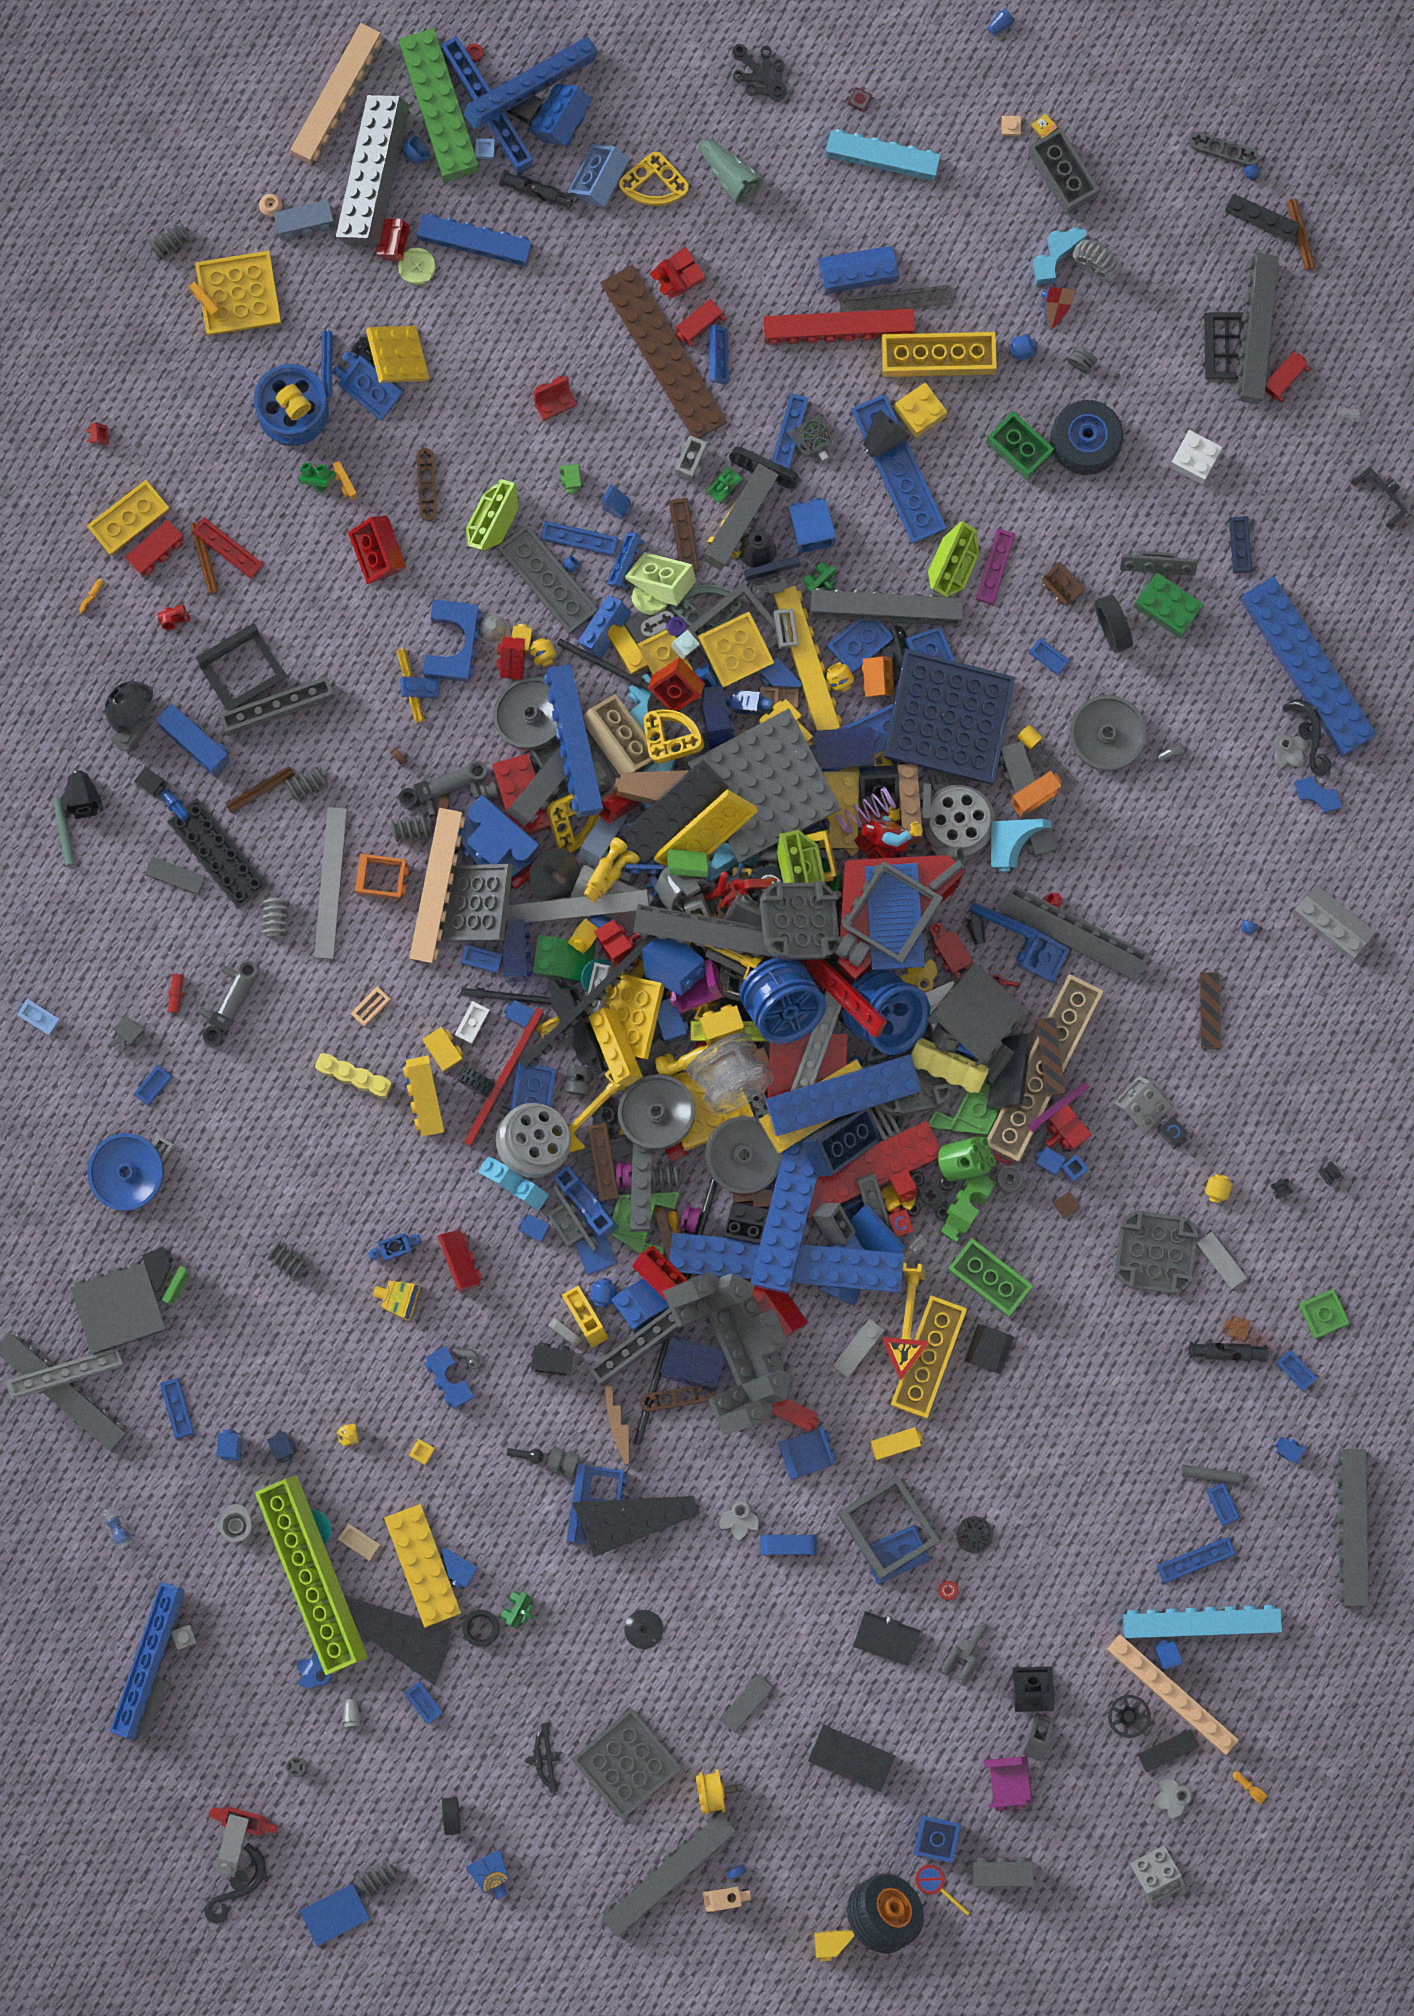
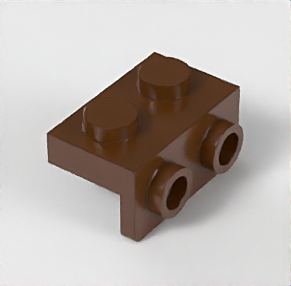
(1062, 584)

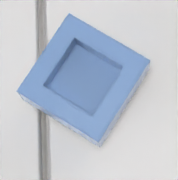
(484, 148)

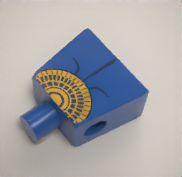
(490, 1873)

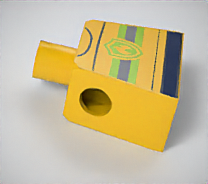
(398, 1298)

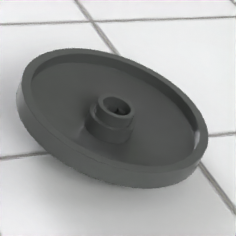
(525, 715)
(1107, 732)
(656, 1112)
(742, 1155)

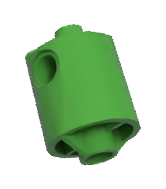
(965, 1158)

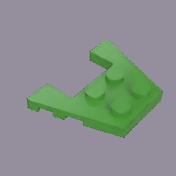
(971, 1117)
(622, 1217)

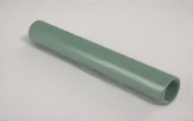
(63, 831)

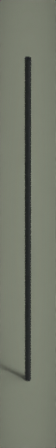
(656, 1376)

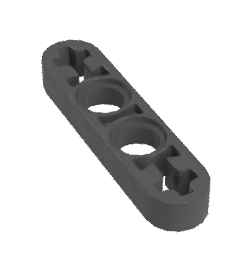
(1224, 147)

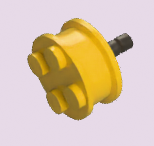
(713, 1792)

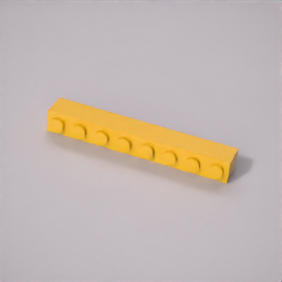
(807, 663)

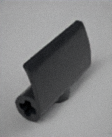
(886, 1638)

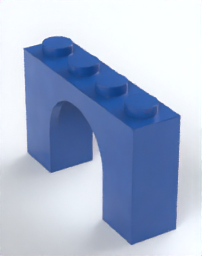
(457, 666)
(466, 832)

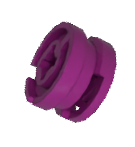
(624, 1175)
(690, 1219)

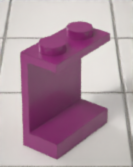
(701, 992)
(1010, 1782)

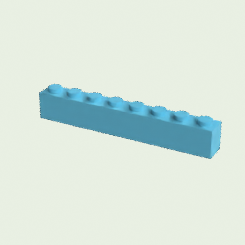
(1202, 1623)

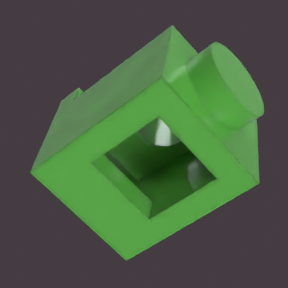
(571, 478)
(951, 1232)

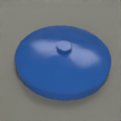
(125, 1171)

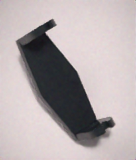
(1389, 488)

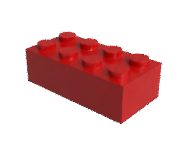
(512, 778)

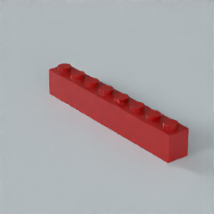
(837, 326)

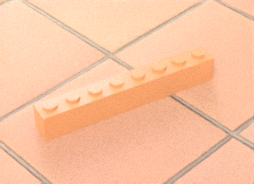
(336, 93)
(436, 884)
(1172, 1695)

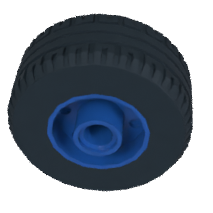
(1081, 453)

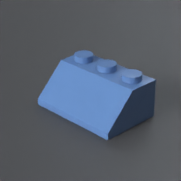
(598, 174)

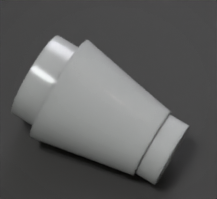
(351, 1715)

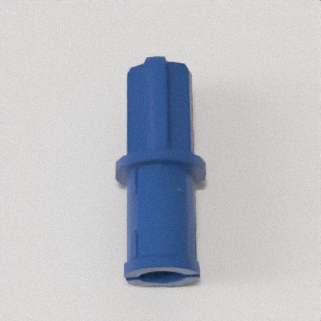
(174, 804)

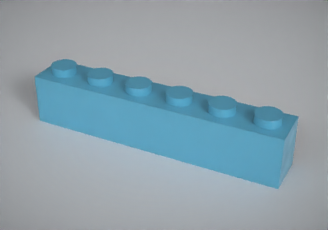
(882, 155)

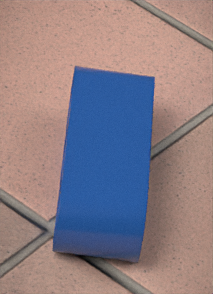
(788, 1544)

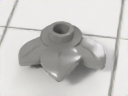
(1292, 752)
(739, 1523)
(1169, 1797)

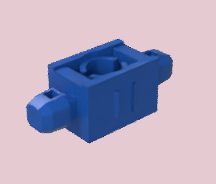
(749, 702)
(375, 1254)

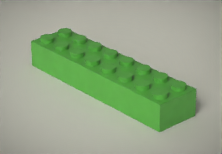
(438, 105)

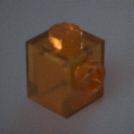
(1236, 1328)

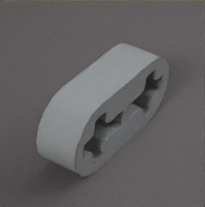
(654, 621)
(564, 1332)

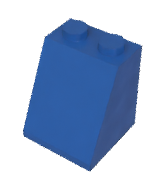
(812, 525)
(672, 964)

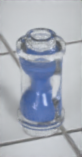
(122, 1537)

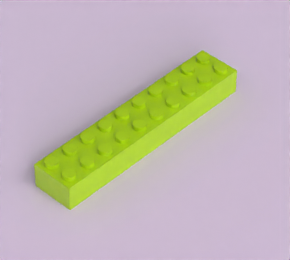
(311, 1575)

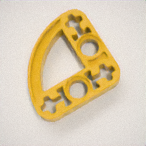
(652, 169)
(661, 744)
(564, 812)

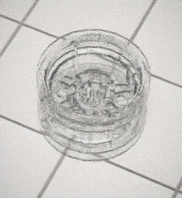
(730, 1073)

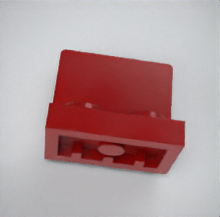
(553, 398)

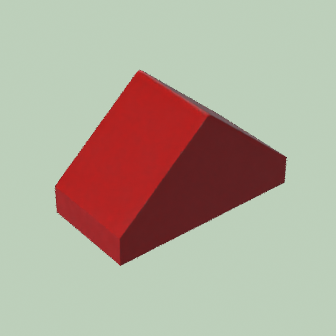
(854, 879)

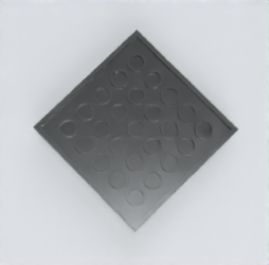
(779, 776)

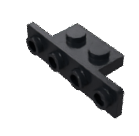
(896, 651)

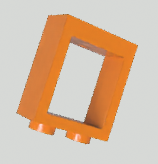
(1036, 794)
(362, 871)

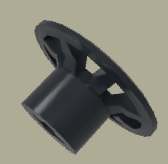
(1129, 1716)

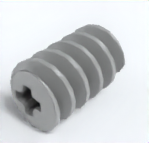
(273, 918)

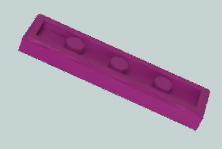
(995, 566)
(1058, 1106)

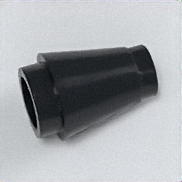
(976, 929)

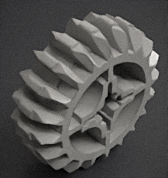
(1096, 260)

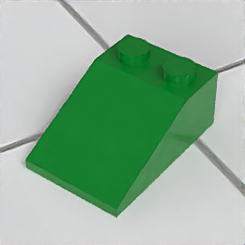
(559, 959)

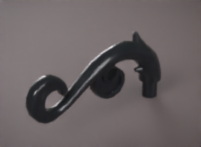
(1314, 734)
(240, 1891)

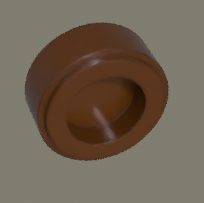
(398, 756)

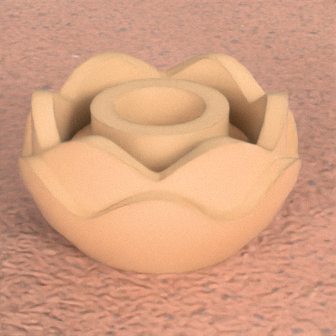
(270, 199)

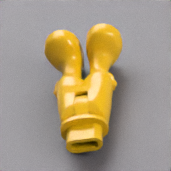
(606, 873)
(669, 1066)

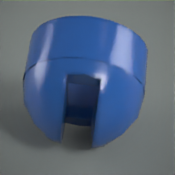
(1251, 171)
(572, 563)
(1248, 927)

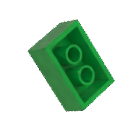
(1020, 445)
(1168, 605)

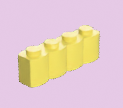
(951, 1066)
(358, 1077)

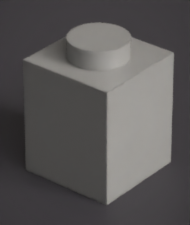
(184, 1637)

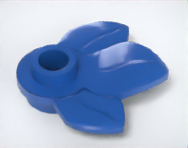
(310, 1670)

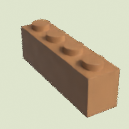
(909, 799)

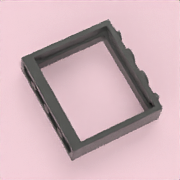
(742, 588)
(868, 888)
(922, 1517)

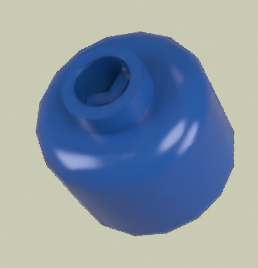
(1023, 347)
(603, 1292)

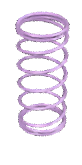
(845, 827)

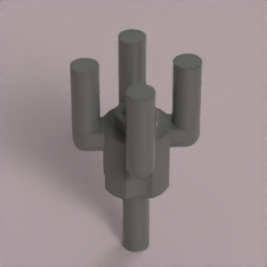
(965, 1656)

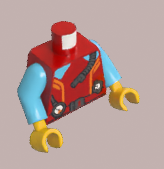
(889, 833)

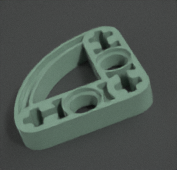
(706, 589)

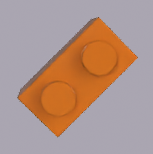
(878, 677)

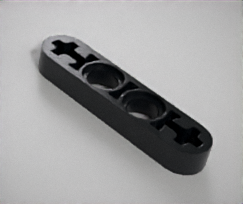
(748, 465)

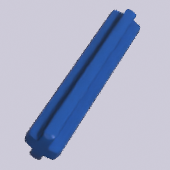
(327, 357)
(1004, 921)

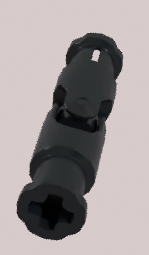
(545, 192)
(1213, 1351)

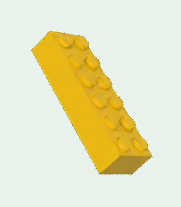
(938, 354)
(919, 1386)

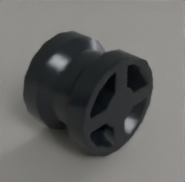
(1330, 1173)
(1281, 1188)

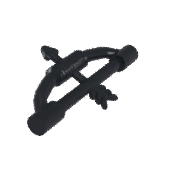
(552, 1785)

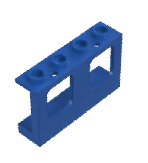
(582, 1494)

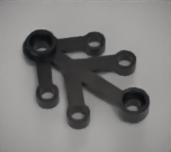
(760, 75)

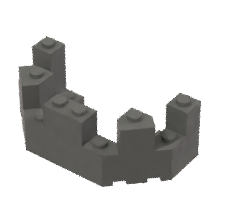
(748, 1343)

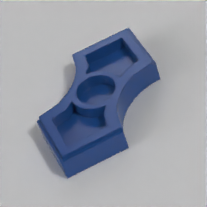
(1309, 790)

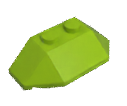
(493, 516)
(954, 560)
(799, 858)

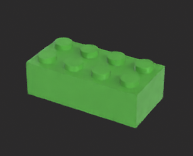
(989, 1278)

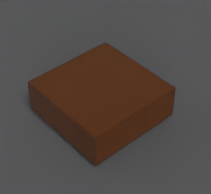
(1066, 1205)

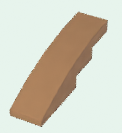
(619, 1431)

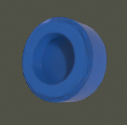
(736, 1871)

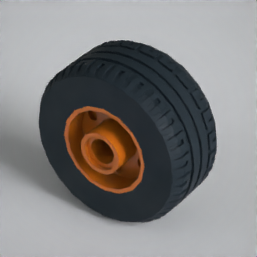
(885, 1913)

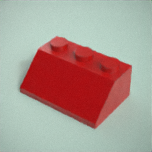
(377, 549)
(460, 1260)
(786, 1310)

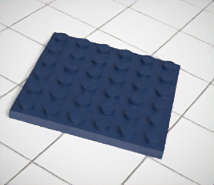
(949, 717)

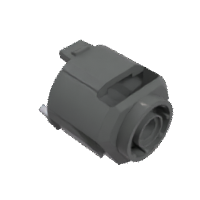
(678, 888)

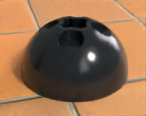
(127, 704)

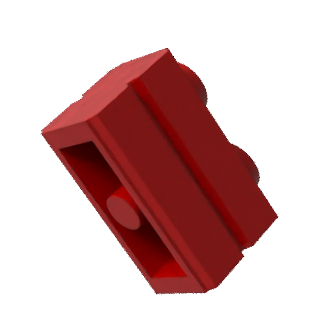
(393, 240)
(511, 658)

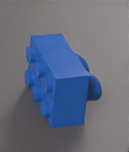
(560, 114)

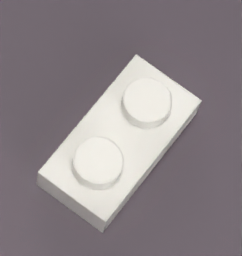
(472, 1022)

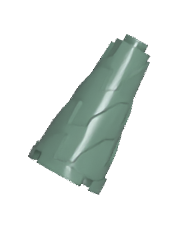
(735, 176)

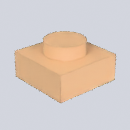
(1011, 125)

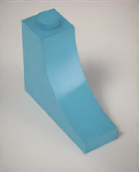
(1008, 839)

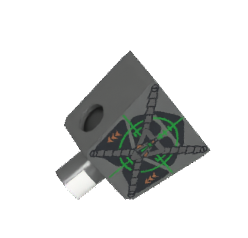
(812, 437)

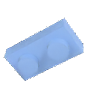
(38, 1017)

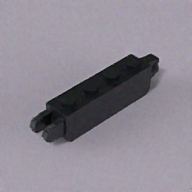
(582, 1036)

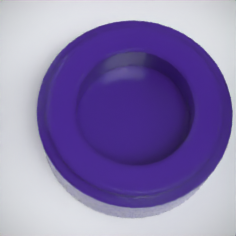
(676, 626)

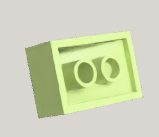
(662, 577)

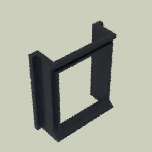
(229, 645)

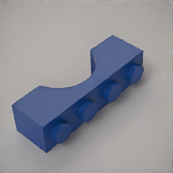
(586, 1201)

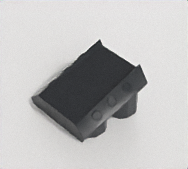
(989, 1348)

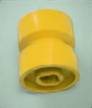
(295, 404)

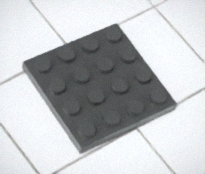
(477, 903)
(626, 1763)

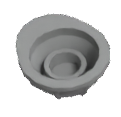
(493, 628)
(235, 1523)

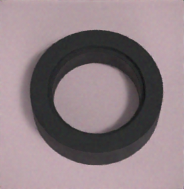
(1113, 623)

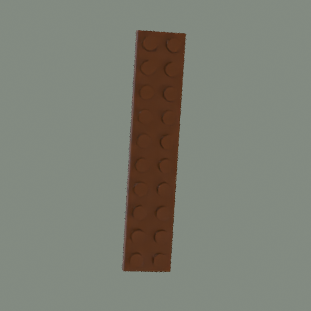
(663, 352)

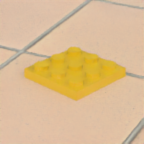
(397, 354)
(735, 649)

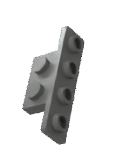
(1158, 562)
(567, 1224)

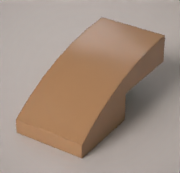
(777, 694)

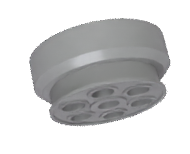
(937, 834)
(517, 1155)

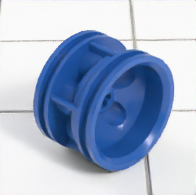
(273, 425)
(904, 1025)

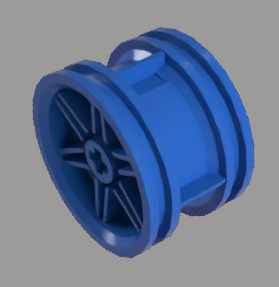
(782, 1000)

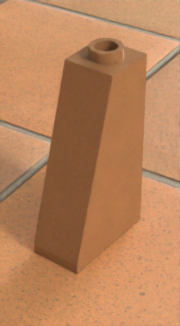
(646, 786)

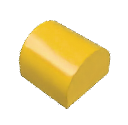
(1029, 737)

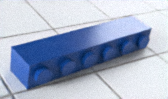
(474, 240)

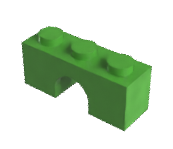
(963, 1212)

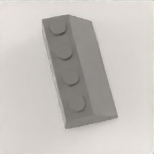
(627, 918)
(1333, 922)

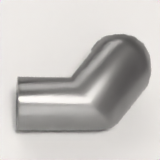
(1175, 749)
(469, 1355)

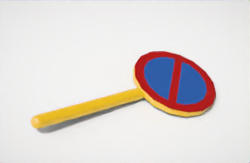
(931, 1880)

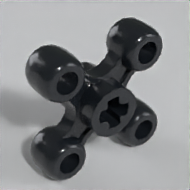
(936, 1191)

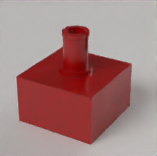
(676, 685)

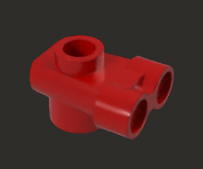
(171, 616)

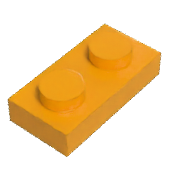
(200, 294)
(347, 488)

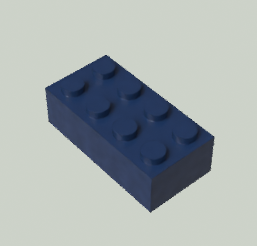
(841, 1142)

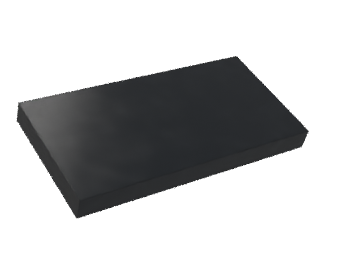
(1010, 1084)

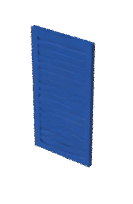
(893, 916)

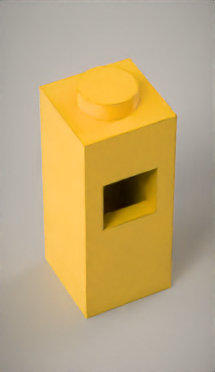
(896, 1443)

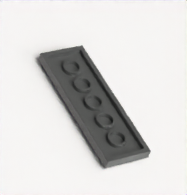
(547, 579)

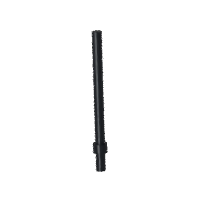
(637, 681)
(481, 993)

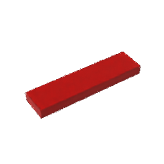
(227, 548)

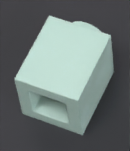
(684, 644)

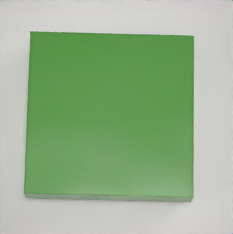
(687, 863)
(176, 1286)
(1324, 1314)

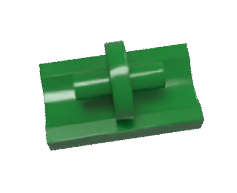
(317, 477)
(724, 485)
(826, 574)
(520, 1611)

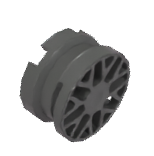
(1082, 359)

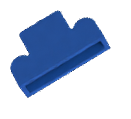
(498, 834)

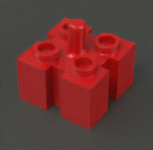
(615, 942)
(1066, 1130)

